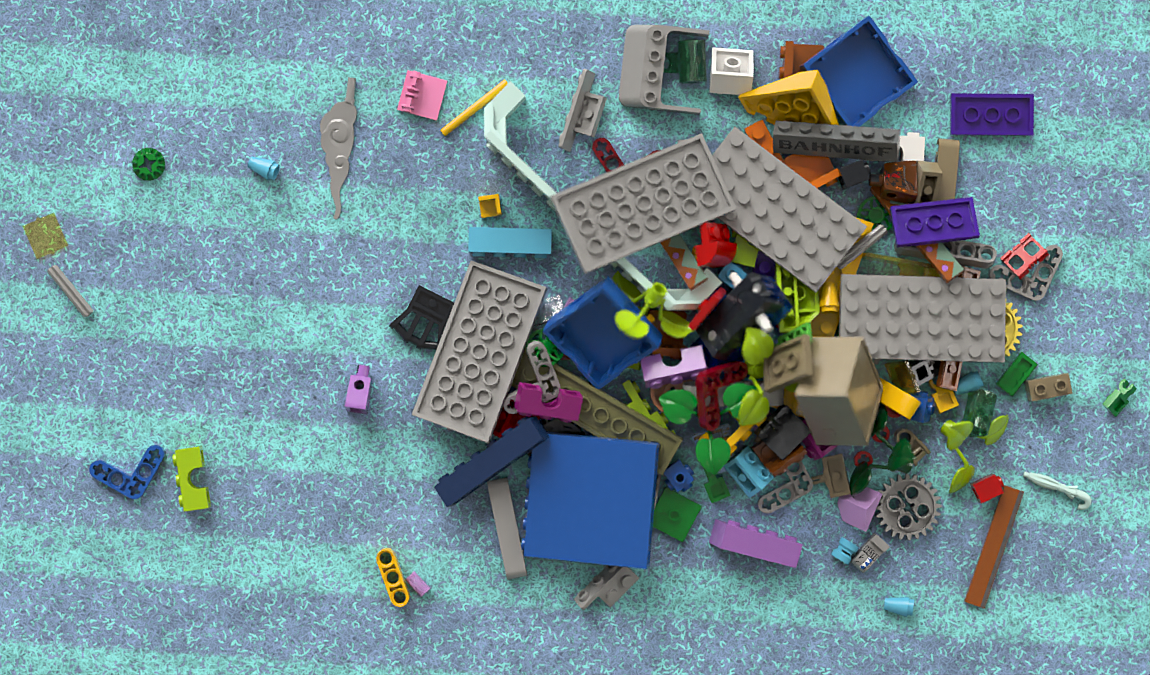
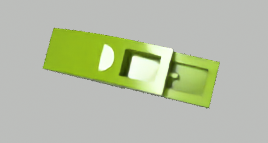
(642, 405)

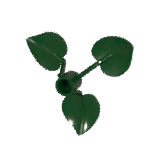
(900, 459)

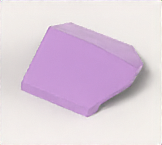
(860, 509)

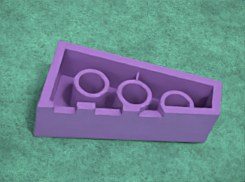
(755, 543)

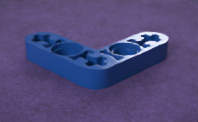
(129, 480)

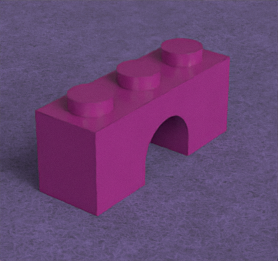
(565, 406)

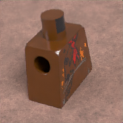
(897, 181)

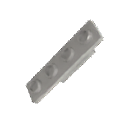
(584, 112)
(608, 585)

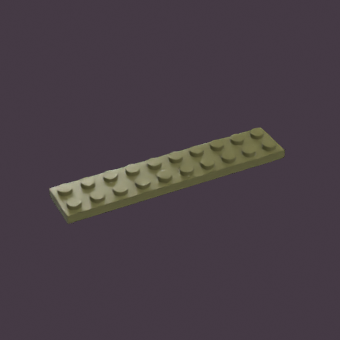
(603, 413)

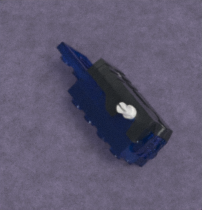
(751, 304)

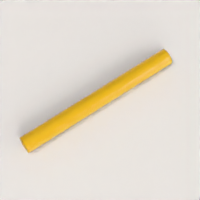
(473, 108)

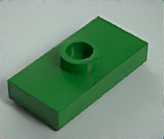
(1016, 374)

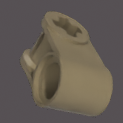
(917, 446)

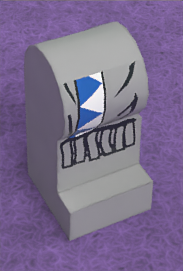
(869, 553)

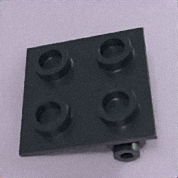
(782, 431)

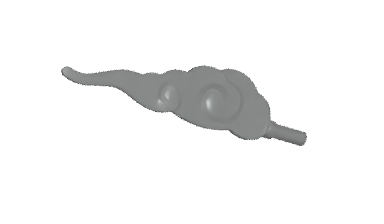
(338, 141)

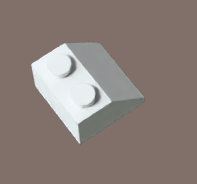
(731, 71)

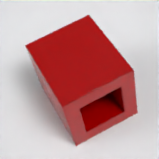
(987, 487)

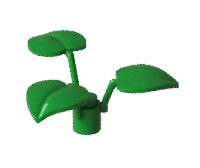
(679, 406)

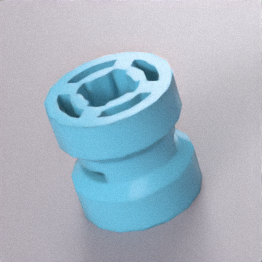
(847, 546)

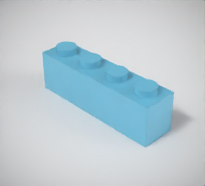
(509, 240)

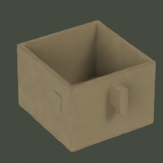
(842, 393)

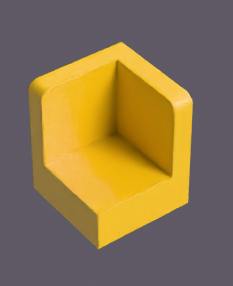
(490, 205)

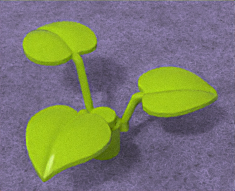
(654, 296)
(756, 348)
(957, 434)

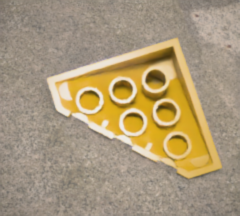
(792, 99)

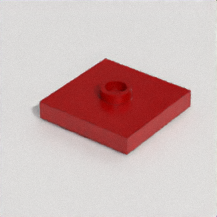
(706, 308)

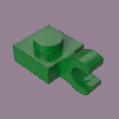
(1118, 398)
(716, 487)

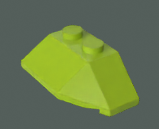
(803, 300)

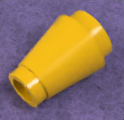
(829, 299)

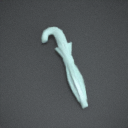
(1070, 491)

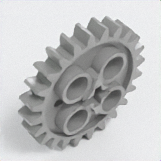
(923, 496)

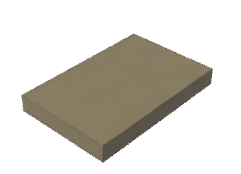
(788, 364)

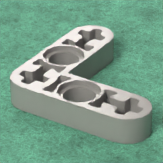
(1028, 283)
(546, 395)
(792, 485)

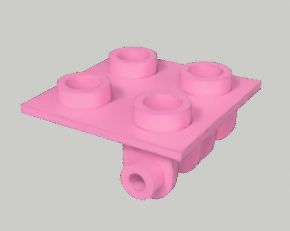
(422, 95)

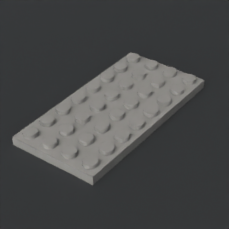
(642, 203)
(783, 212)
(925, 317)
(479, 351)

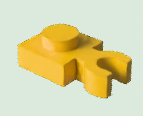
(943, 398)

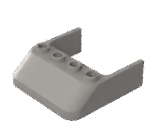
(645, 66)

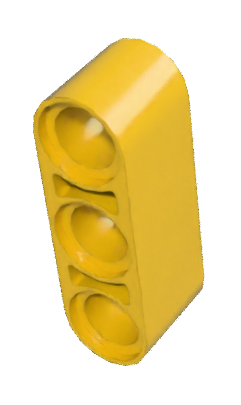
(898, 400)
(393, 587)

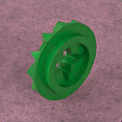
(157, 167)

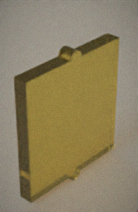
(45, 235)
(902, 376)

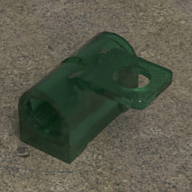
(688, 61)
(980, 411)

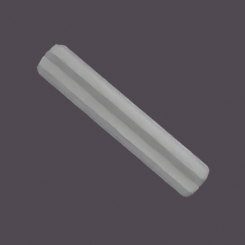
(863, 245)
(70, 291)

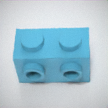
(748, 471)

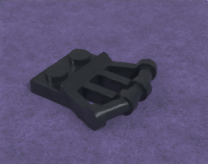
(430, 306)

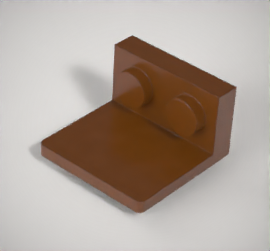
(773, 462)

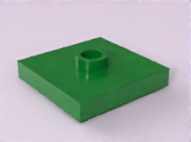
(675, 514)

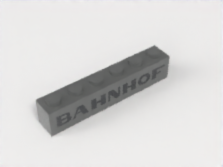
(836, 141)

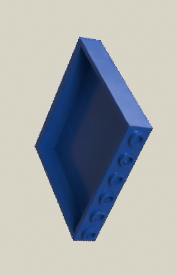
(591, 500)

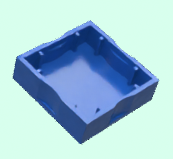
(861, 72)
(592, 338)

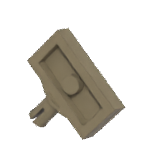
(834, 476)

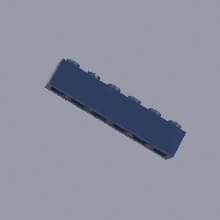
(492, 461)

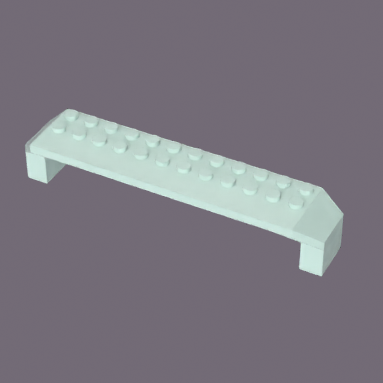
(496, 135)

